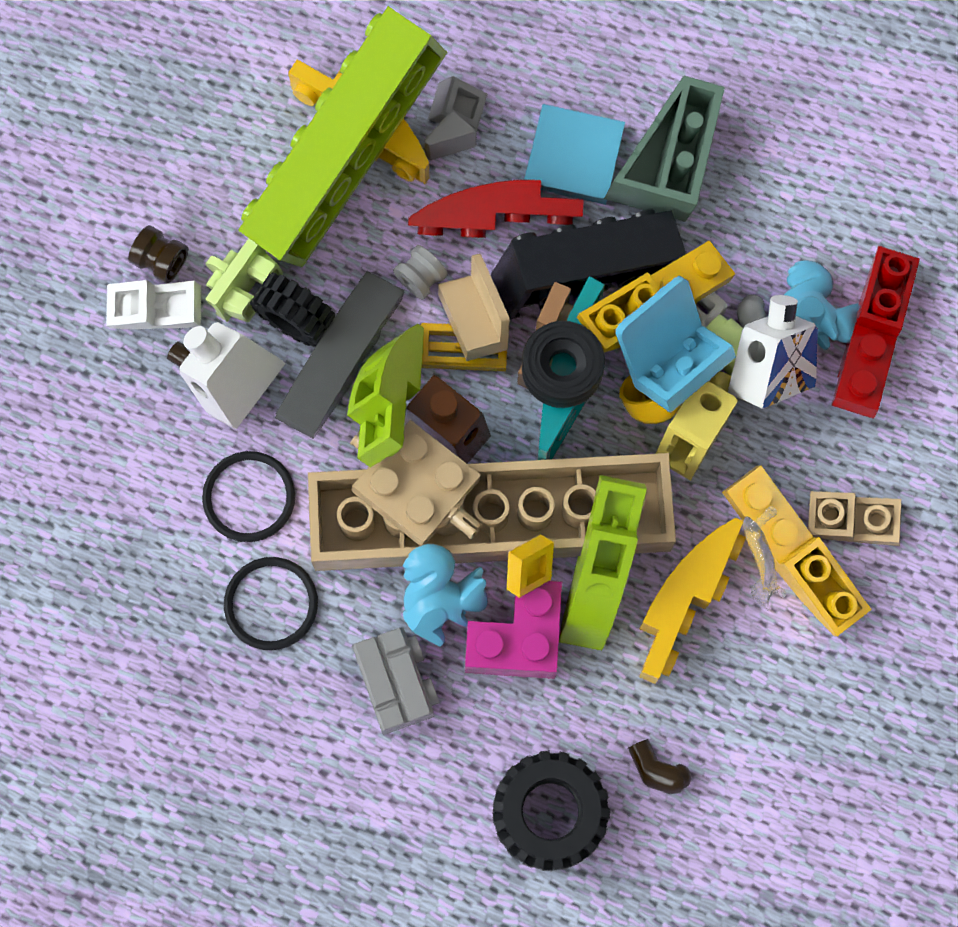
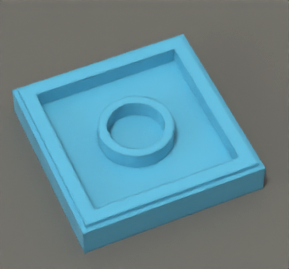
(574, 153)

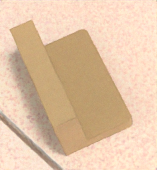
(476, 312)

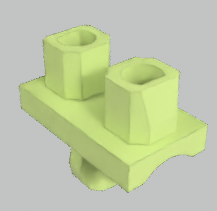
(235, 278)

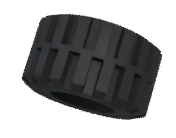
(580, 782)

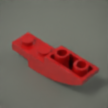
(477, 206)
(875, 333)

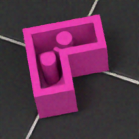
(523, 647)

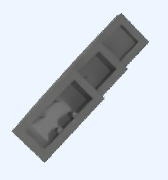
(339, 355)

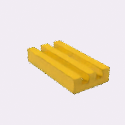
(457, 363)

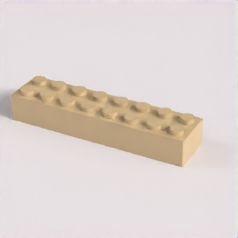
(510, 501)

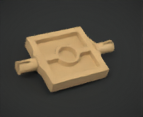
(420, 487)

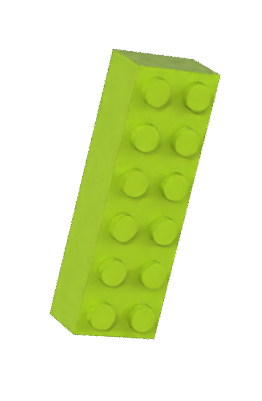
(342, 138)

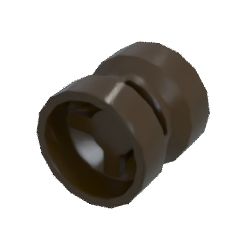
(158, 254)

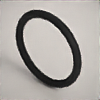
(256, 536)
(300, 632)

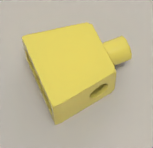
(698, 425)

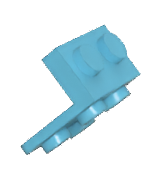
(669, 347)

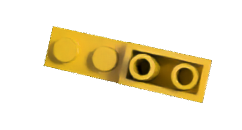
(402, 149)
(701, 267)
(797, 555)
(693, 581)

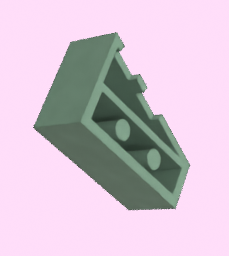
(673, 154)

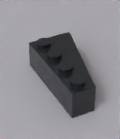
(570, 254)

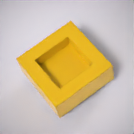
(530, 565)

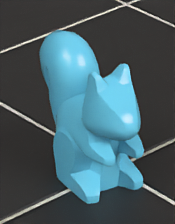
(811, 286)
(433, 597)

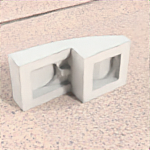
(153, 306)

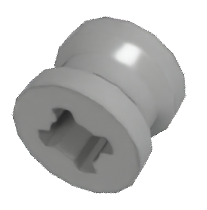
(420, 272)

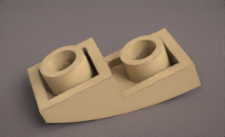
(855, 518)

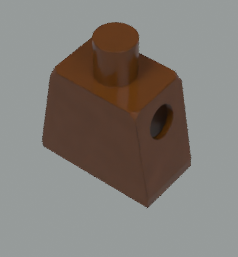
(448, 418)

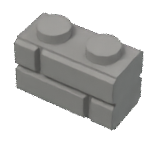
(394, 680)

